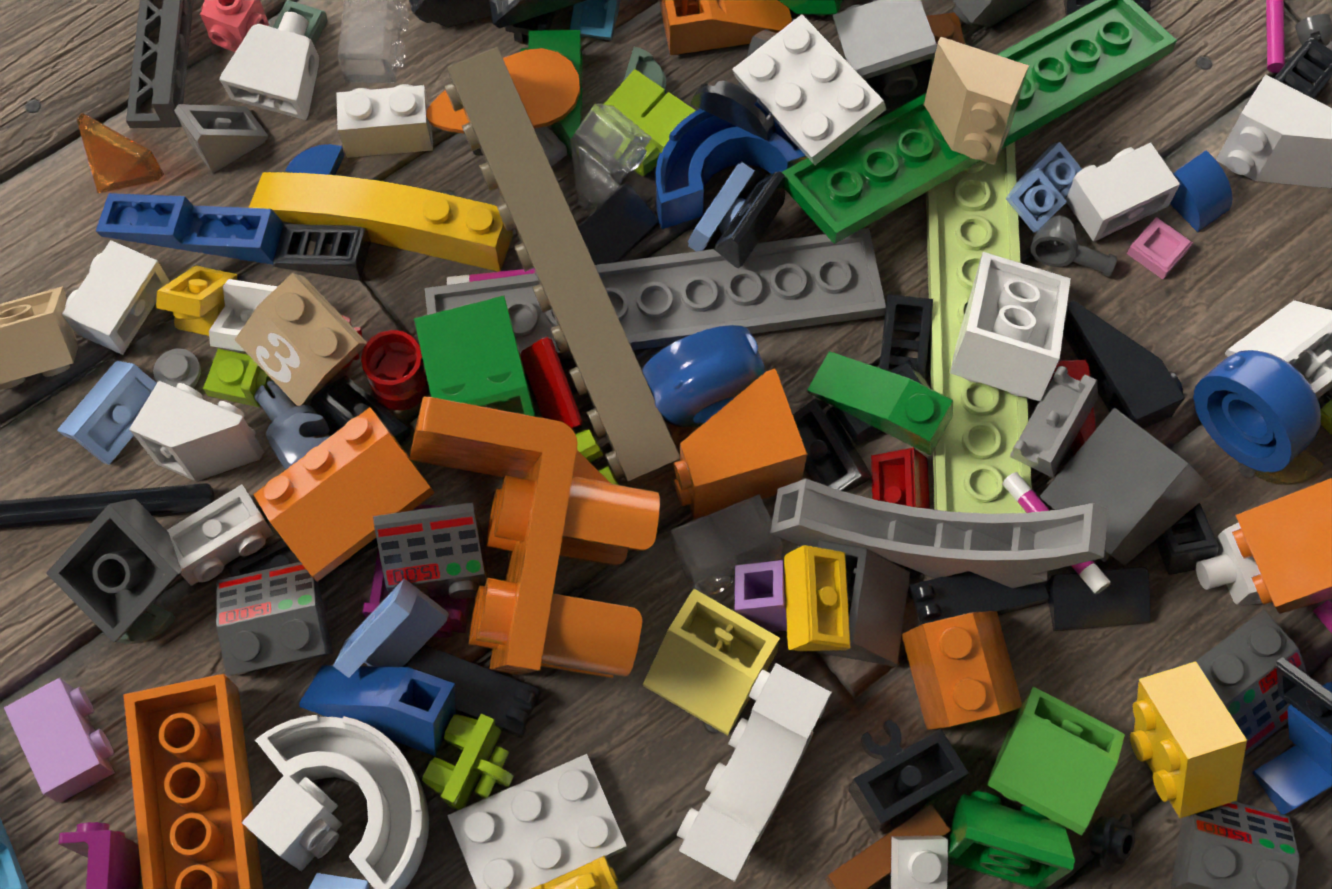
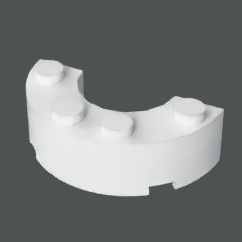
(757, 773)
(394, 795)

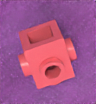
(231, 20)

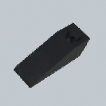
(1125, 371)

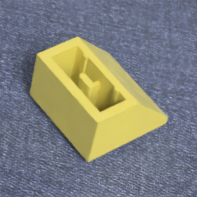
(710, 661)

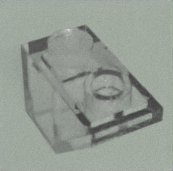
(604, 152)

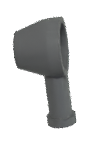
(1057, 246)

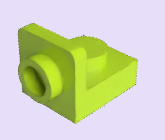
(235, 378)

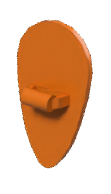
(543, 81)

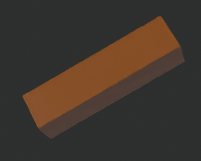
(875, 861)

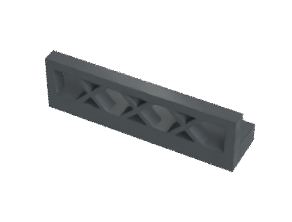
(171, 63)

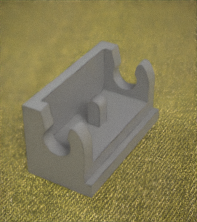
(1056, 422)

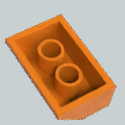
(331, 494)

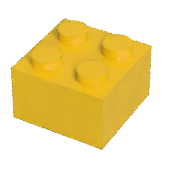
(1187, 740)

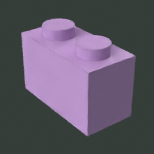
(60, 739)

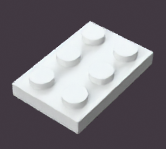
(809, 89)
(538, 829)

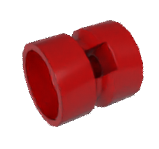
(395, 370)

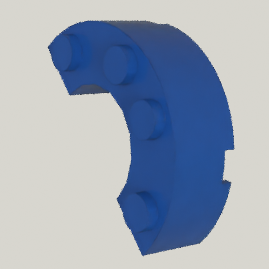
(702, 148)

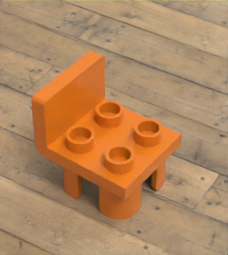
(546, 509)

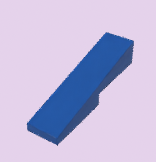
(180, 225)

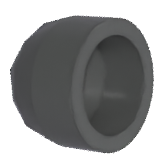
(1315, 27)

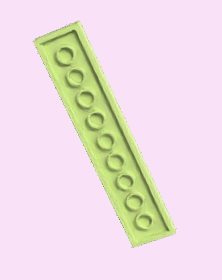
(974, 452)

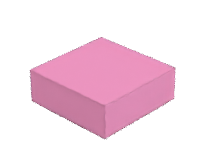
(1159, 248)

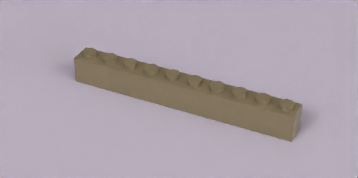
(563, 267)

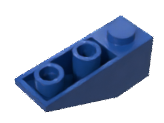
(394, 700)

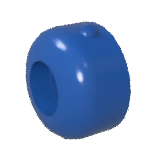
(702, 373)
(1258, 409)

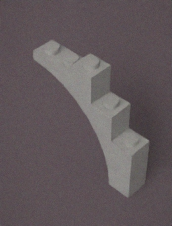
(939, 543)

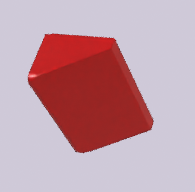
(550, 383)
(901, 478)

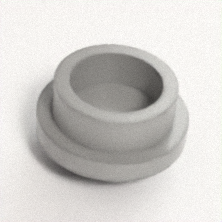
(177, 367)

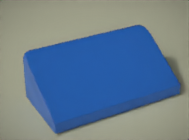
(1292, 779)

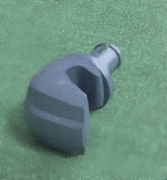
(290, 425)

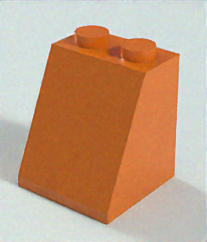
(741, 451)
(1291, 547)
(961, 669)

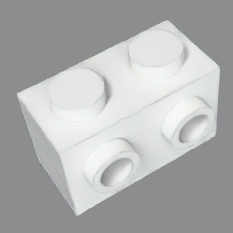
(384, 121)
(1121, 191)
(115, 297)
(295, 821)

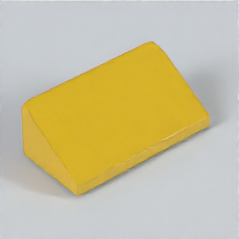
(816, 599)

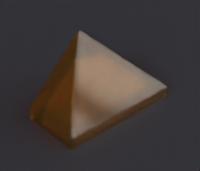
(116, 159)

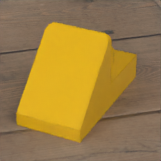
(195, 298)

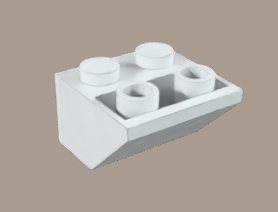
(1300, 337)
(193, 434)

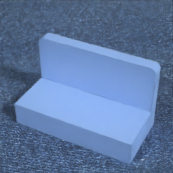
(109, 410)
(392, 631)

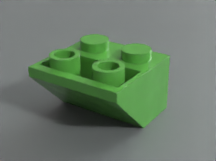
(1056, 760)

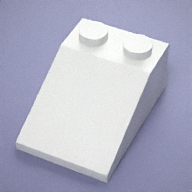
(1281, 138)
(1012, 327)

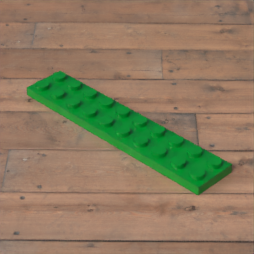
(907, 153)

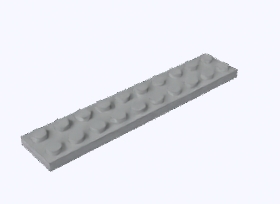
(685, 293)

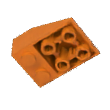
(719, 23)

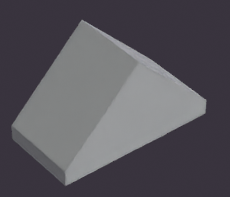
(220, 132)

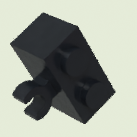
(904, 777)

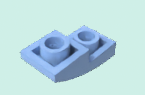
(1044, 186)

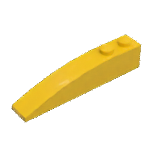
(392, 213)

